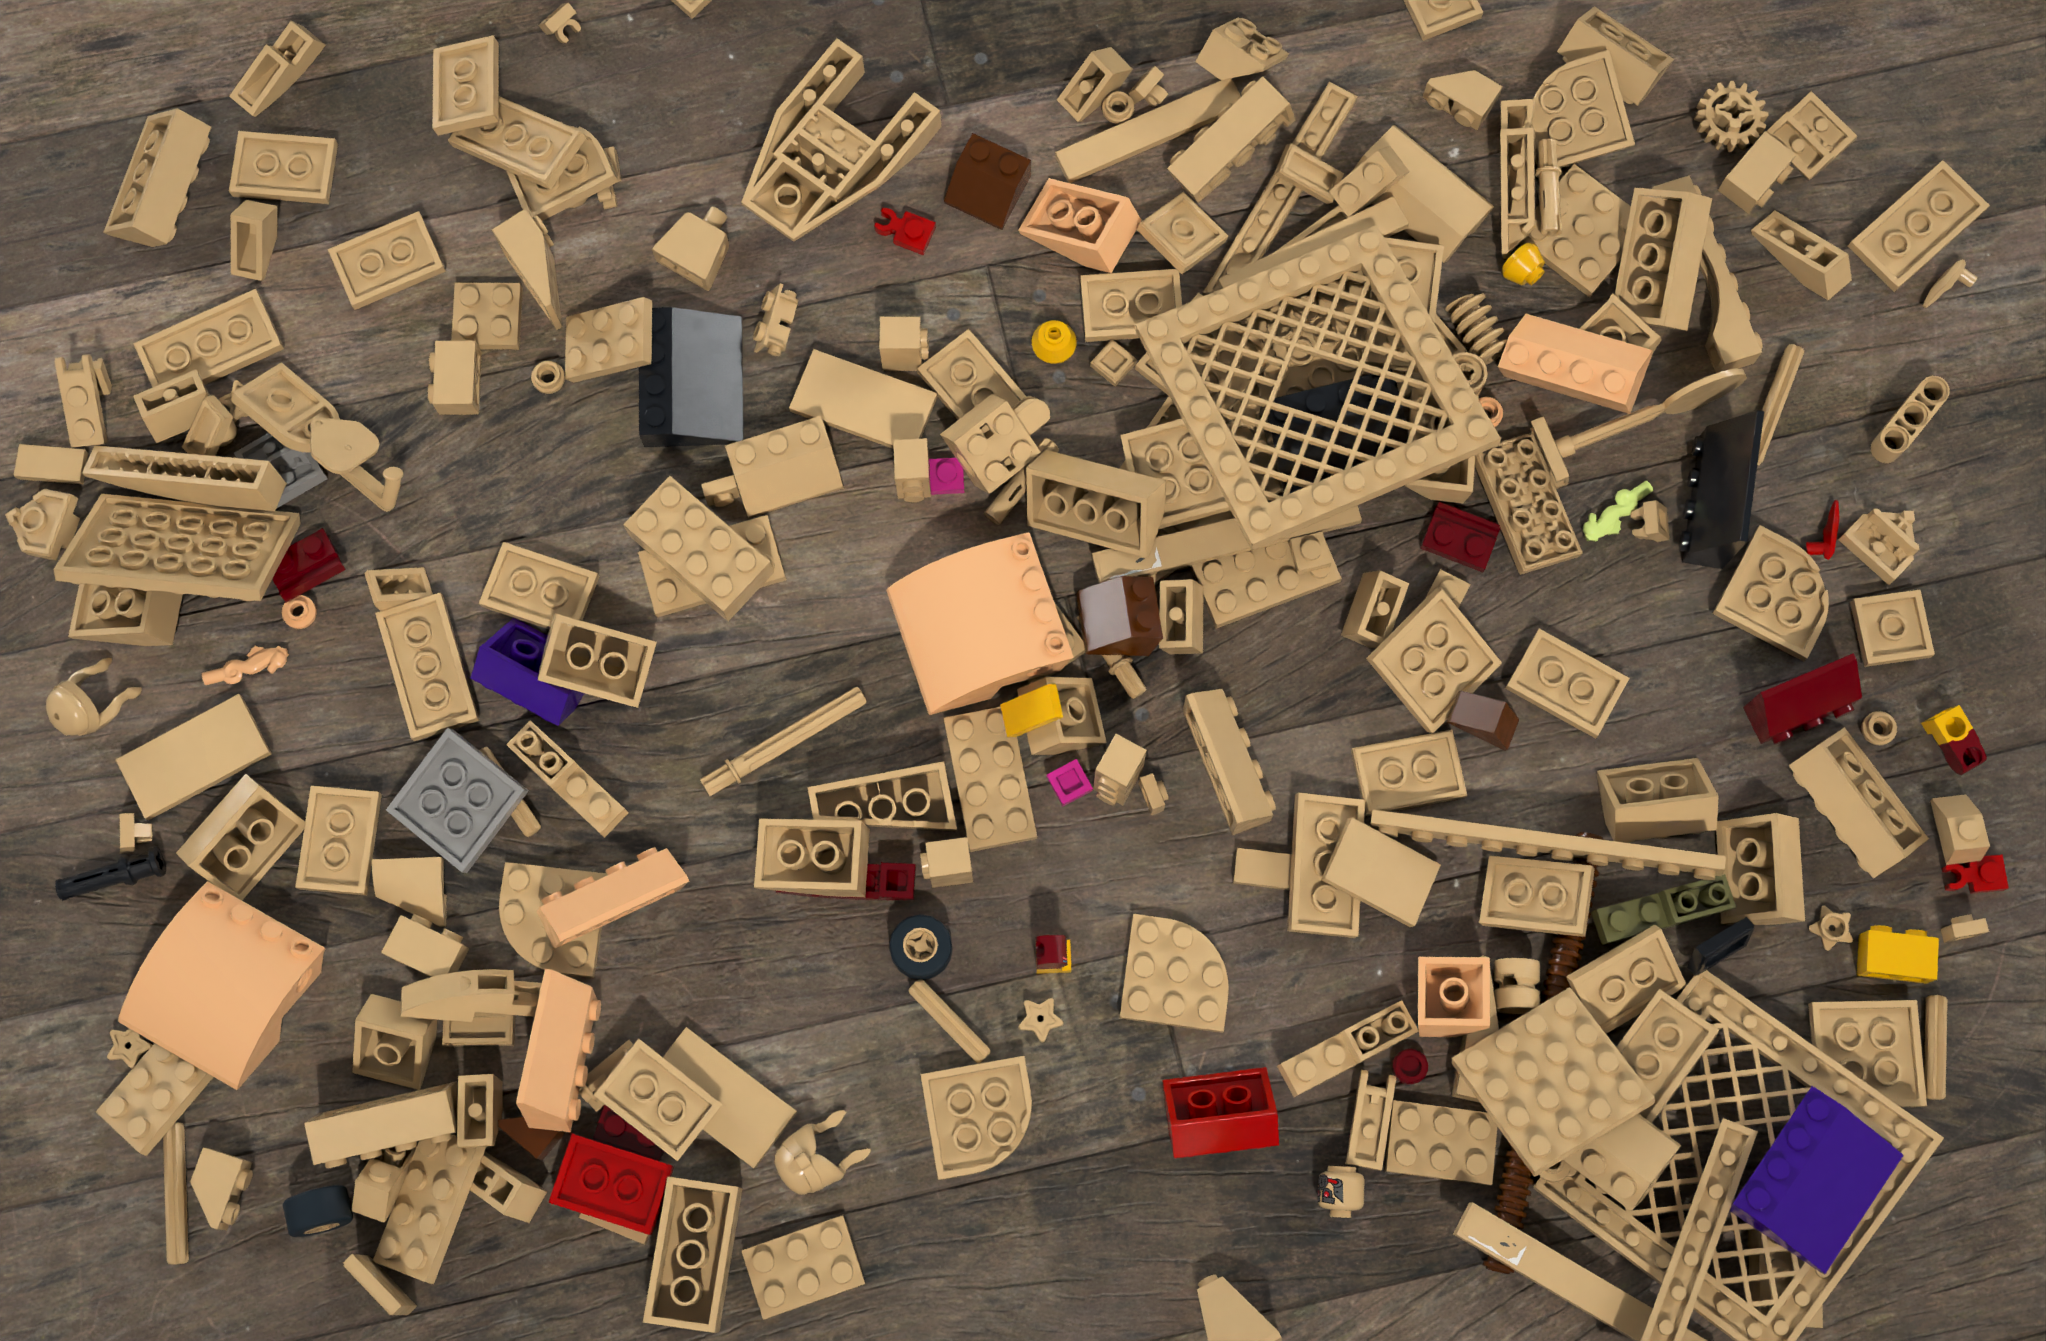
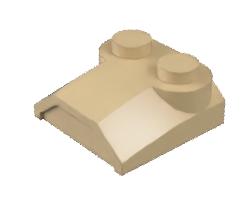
(1621, 323)

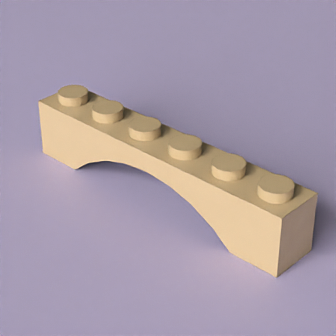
(1731, 336)

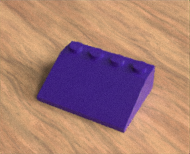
(1817, 1180)

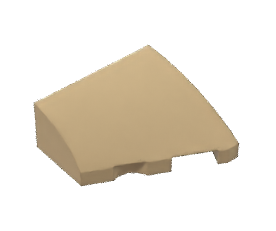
(413, 886)

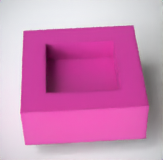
(946, 476)
(1069, 782)

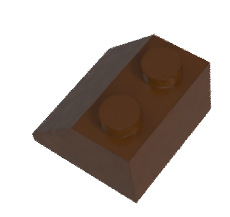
(988, 181)
(1120, 617)

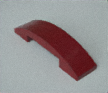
(883, 882)

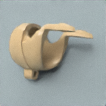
(73, 710)
(805, 1170)

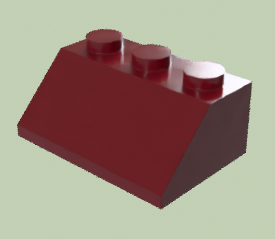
(1805, 700)

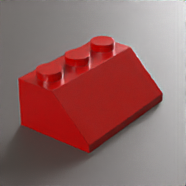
(1221, 1112)

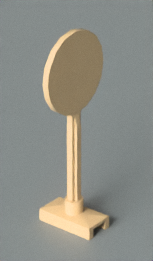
(1686, 399)

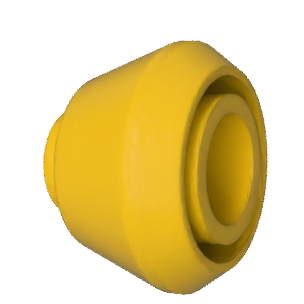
(1524, 265)
(1054, 342)

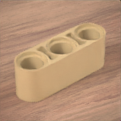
(1920, 409)

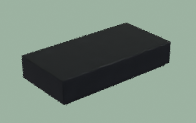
(1721, 946)

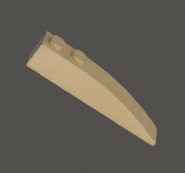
(189, 476)

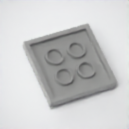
(457, 800)

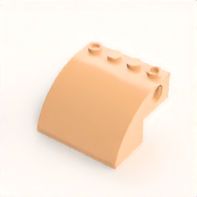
(979, 623)
(220, 984)

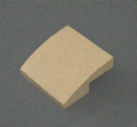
(1812, 134)

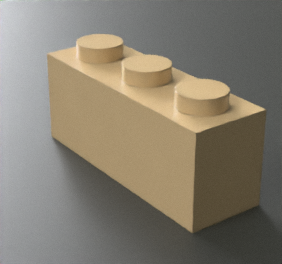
(1118, 770)

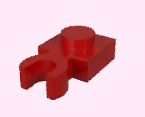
(910, 232)
(1981, 876)

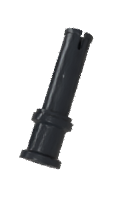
(126, 870)

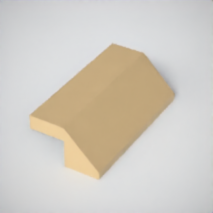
(1432, 197)

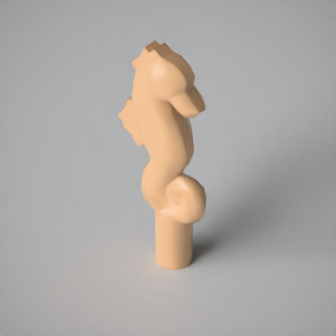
(257, 661)

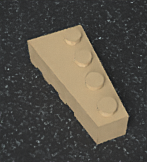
(1231, 139)
(892, 799)

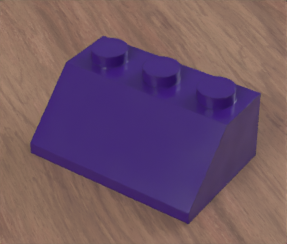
(511, 667)

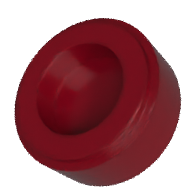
(1410, 1066)

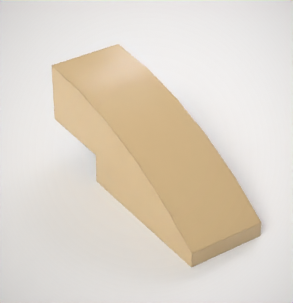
(277, 68)

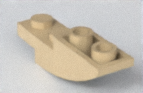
(567, 779)
(463, 993)
(1347, 1048)

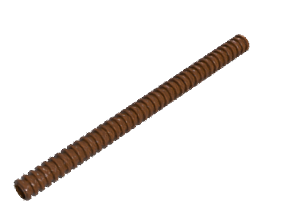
(1517, 1174)

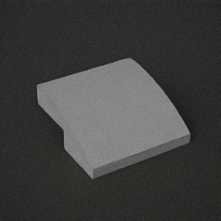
(295, 467)

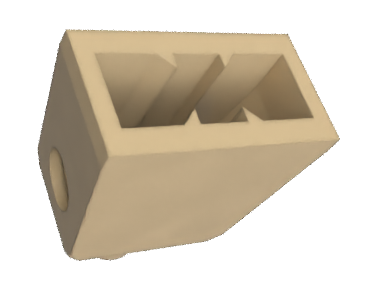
(695, 247)

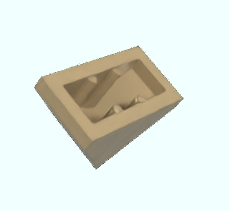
(397, 586)

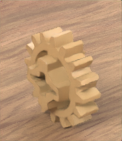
(1726, 119)

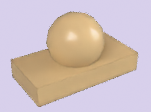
(210, 429)

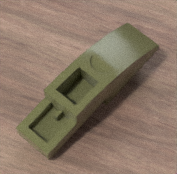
(1663, 909)

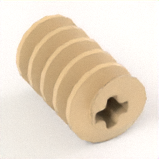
(1477, 327)

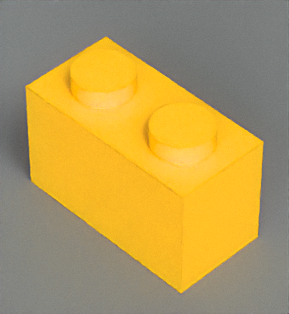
(1897, 955)

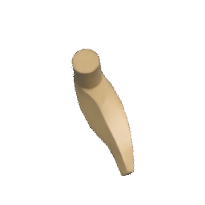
(1947, 280)

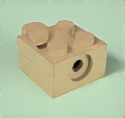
(995, 439)

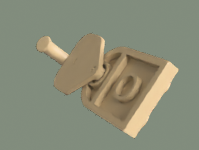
(311, 424)

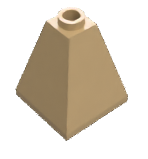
(1230, 1315)

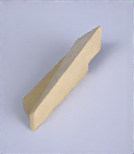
(1517, 173)

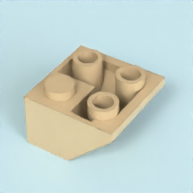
(1239, 50)

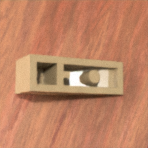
(1804, 254)
(507, 1189)

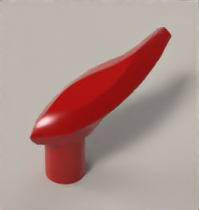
(1830, 532)

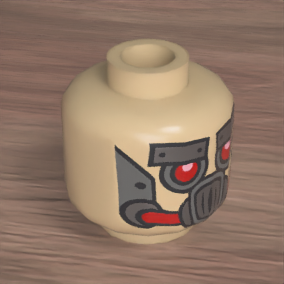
(1341, 1190)

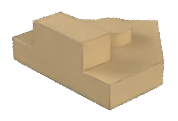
(45, 523)

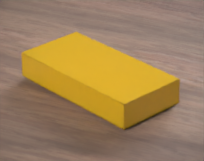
(1031, 710)

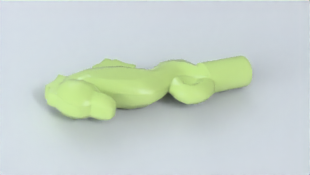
(1609, 519)

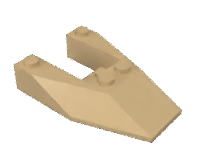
(820, 162)

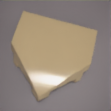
(1883, 542)

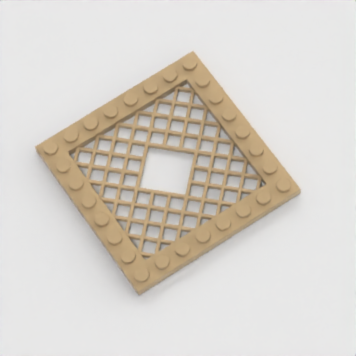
(1366, 251)
(1807, 1064)

